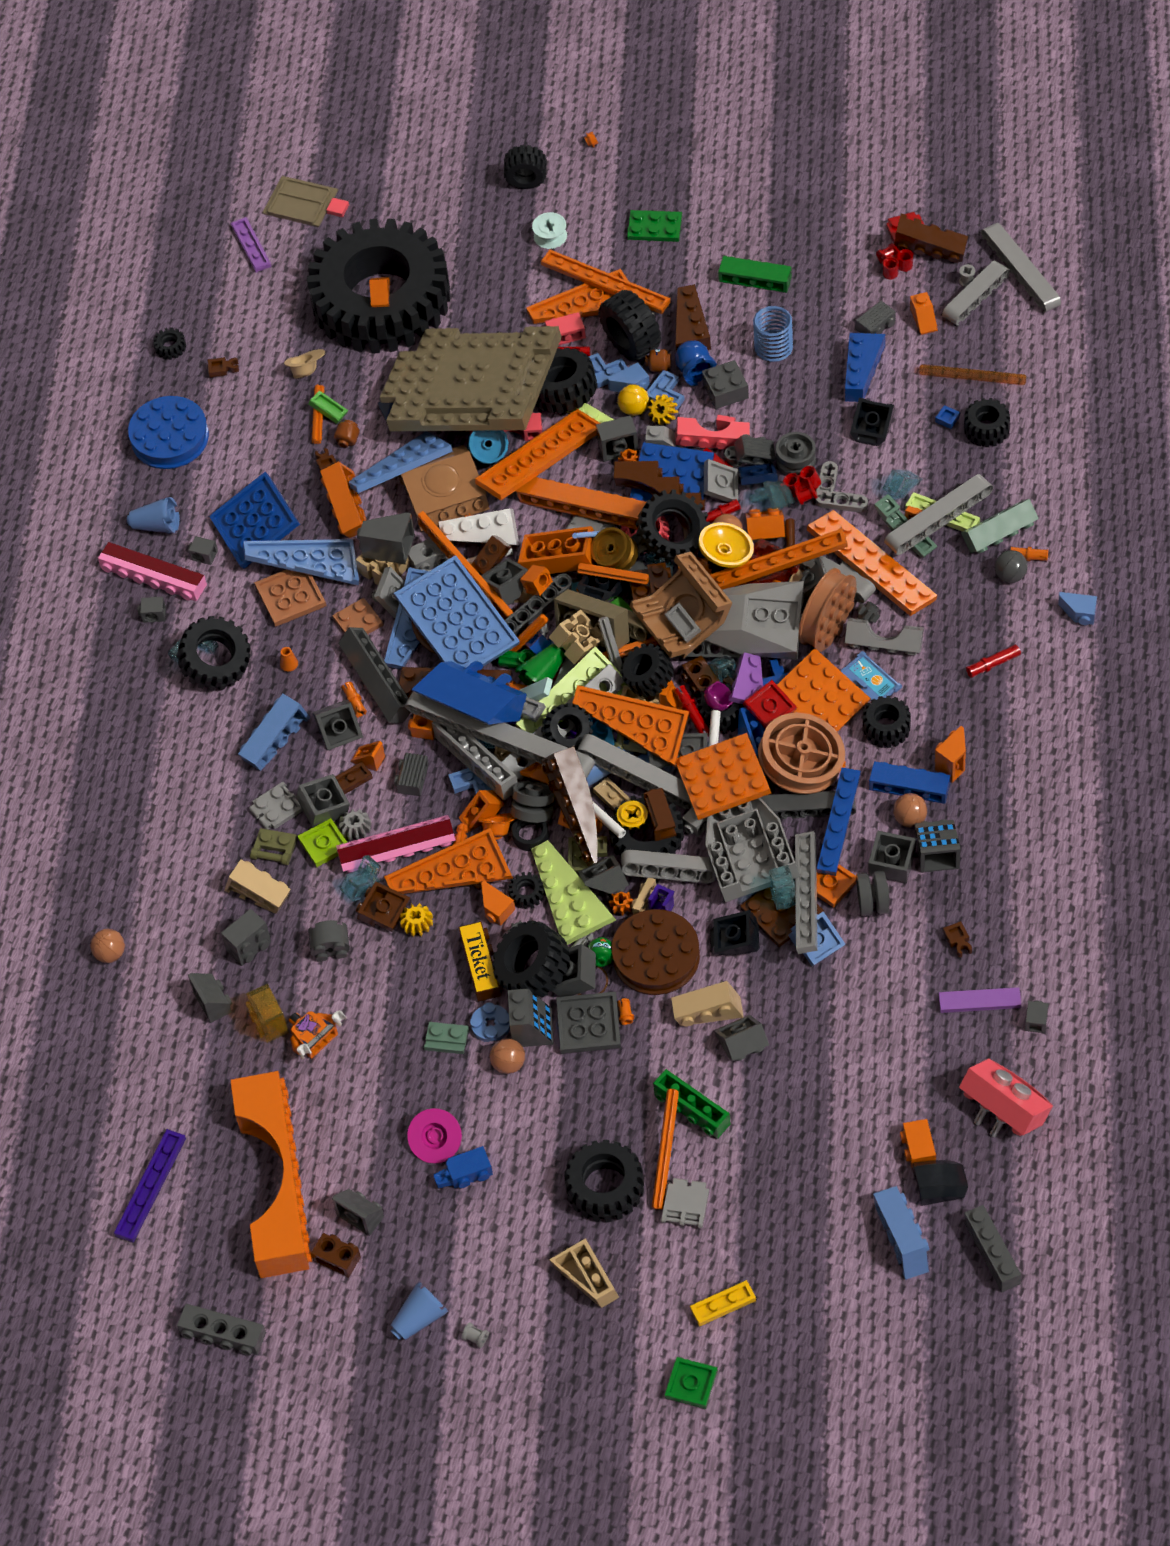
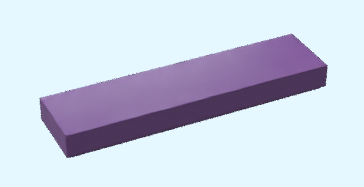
(251, 244)
(979, 1000)

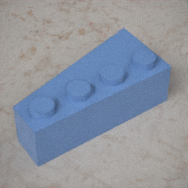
(273, 732)
(902, 1231)

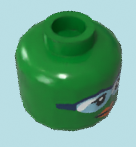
(603, 951)

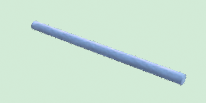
(585, 534)

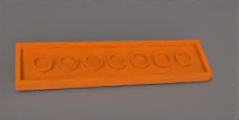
(538, 455)
(876, 565)

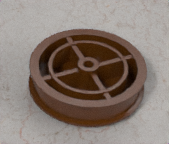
(655, 952)

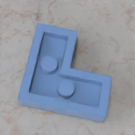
(604, 371)
(663, 385)
(465, 780)

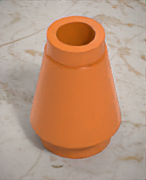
(288, 661)

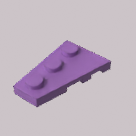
(748, 678)

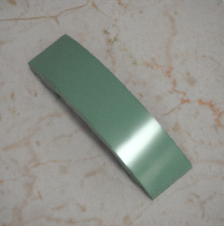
(892, 516)

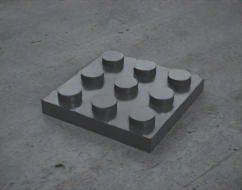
(588, 1022)

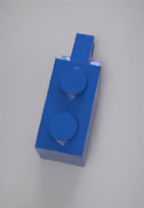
(465, 1169)

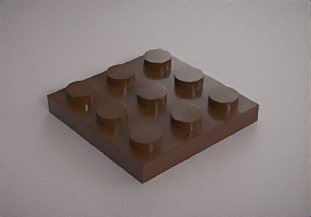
(773, 922)

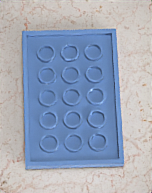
(456, 615)

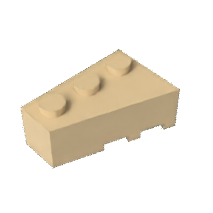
(257, 886)
(707, 1005)
(585, 1272)

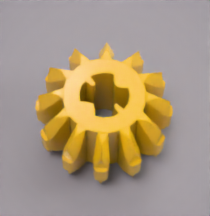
(657, 406)
(416, 919)

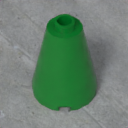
(541, 665)

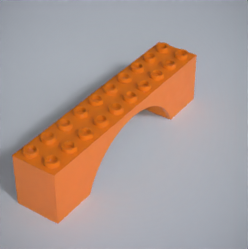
(281, 1232)

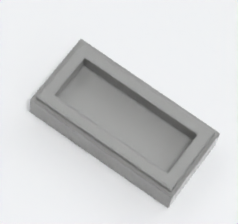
(682, 622)

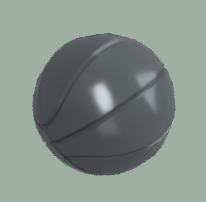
(1011, 566)

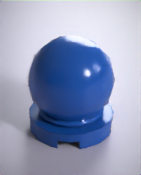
(692, 359)

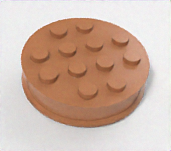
(827, 609)
(801, 753)

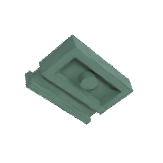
(446, 1037)

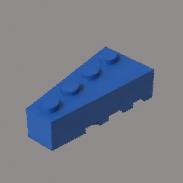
(862, 361)

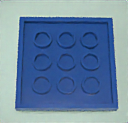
(676, 462)
(254, 515)

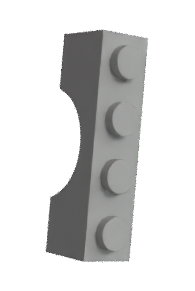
(860, 633)

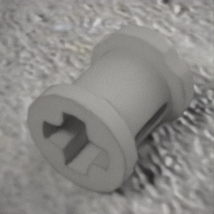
(967, 273)
(475, 1335)

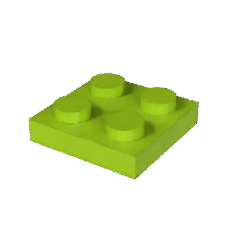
(321, 842)

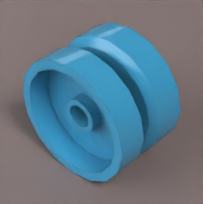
(485, 454)

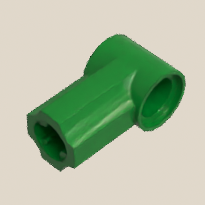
(514, 659)

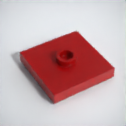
(769, 704)

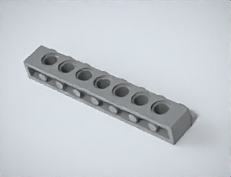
(608, 676)

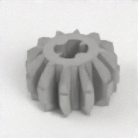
(355, 824)

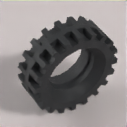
(674, 505)
(667, 845)

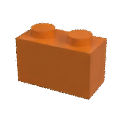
(918, 1141)

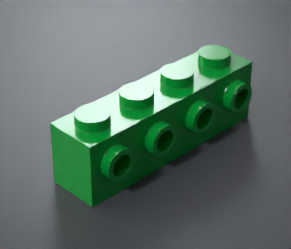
(693, 1104)

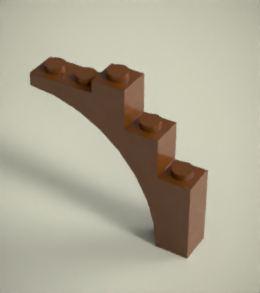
(649, 478)

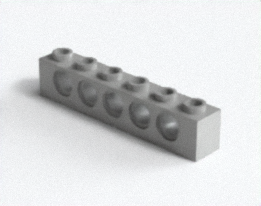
(477, 759)

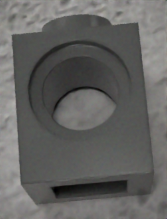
(202, 550)
(152, 609)
(1036, 1016)

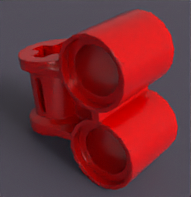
(894, 260)
(803, 485)

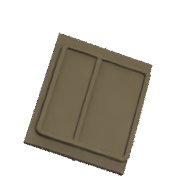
(300, 201)

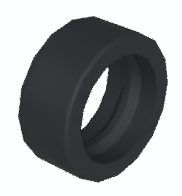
(527, 845)

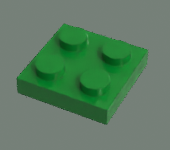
(691, 1382)

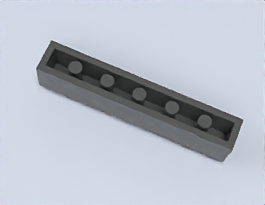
(375, 674)

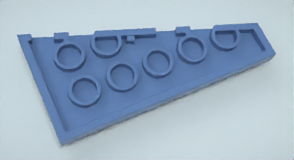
(410, 456)
(321, 558)
(402, 639)

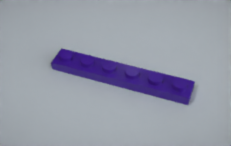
(149, 1185)

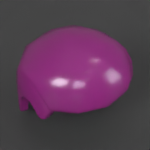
(717, 696)

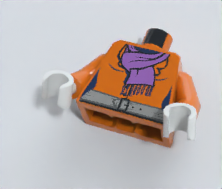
(313, 1031)

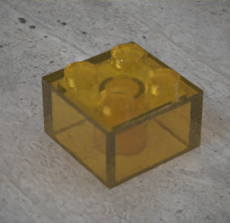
(266, 1013)

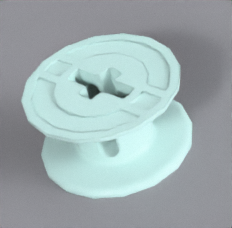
(557, 233)

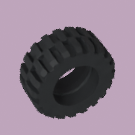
(629, 325)
(574, 391)
(219, 631)
(519, 946)
(606, 1204)

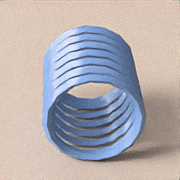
(786, 333)

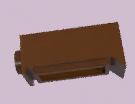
(659, 814)

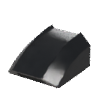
(872, 422)
(600, 588)
(734, 934)
(940, 1181)

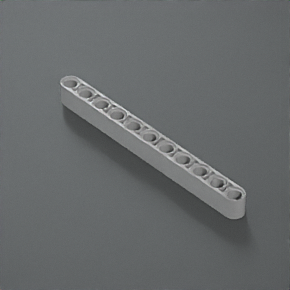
(497, 734)

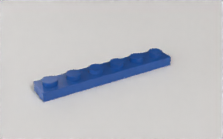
(838, 821)

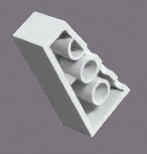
(481, 527)

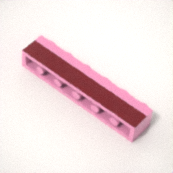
(152, 571)
(397, 843)

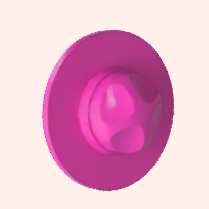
(434, 1135)

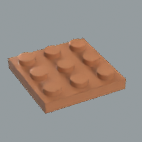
(289, 595)

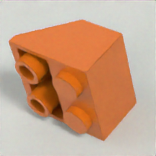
(765, 524)
(951, 754)

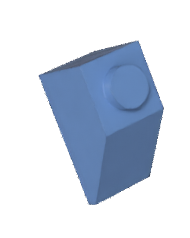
(632, 375)
(1078, 607)

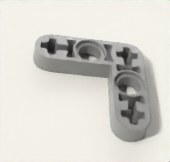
(829, 492)

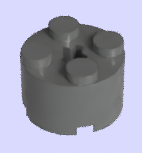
(329, 940)

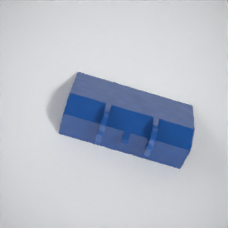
(473, 693)

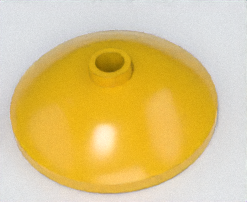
(725, 544)

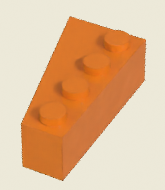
(343, 498)

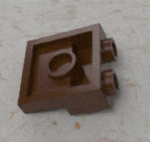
(658, 576)
(382, 906)

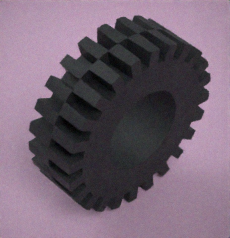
(374, 253)

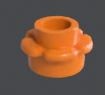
(591, 139)

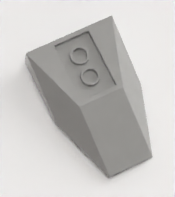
(762, 620)
(745, 846)

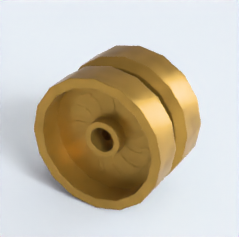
(614, 549)

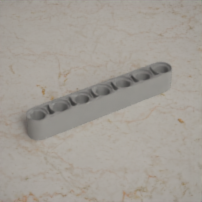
(1021, 266)
(938, 514)
(634, 769)

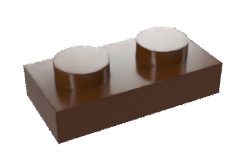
(354, 777)

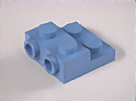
(827, 940)

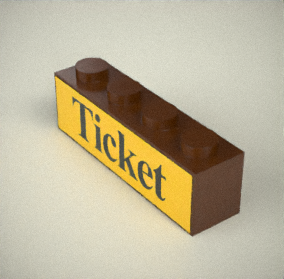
(479, 960)

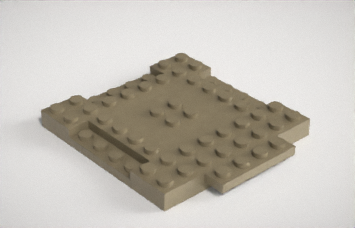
(470, 380)

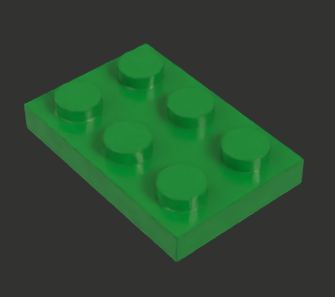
(654, 225)

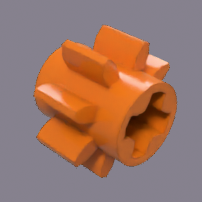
(629, 455)
(621, 897)

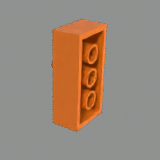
(556, 550)

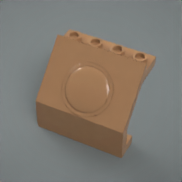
(445, 487)
(698, 596)

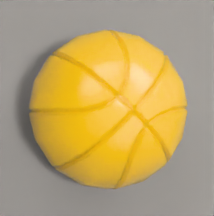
(633, 400)

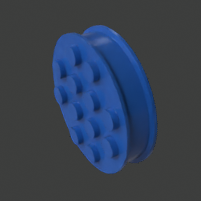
(168, 432)

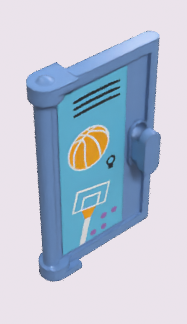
(870, 675)

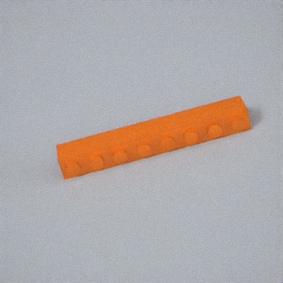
(581, 502)

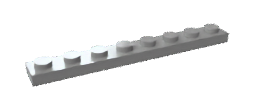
(806, 893)

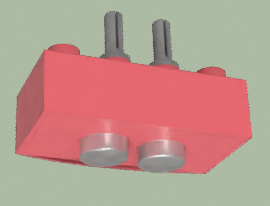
(1005, 1096)

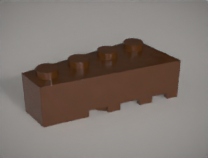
(930, 240)
(690, 318)

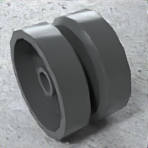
(795, 452)
(532, 801)
(872, 893)

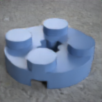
(490, 1012)

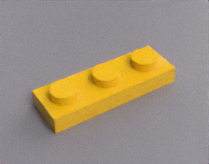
(723, 1303)

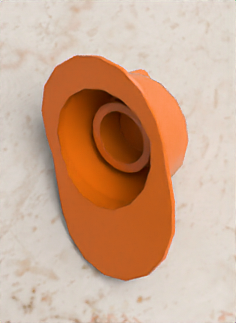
(498, 823)

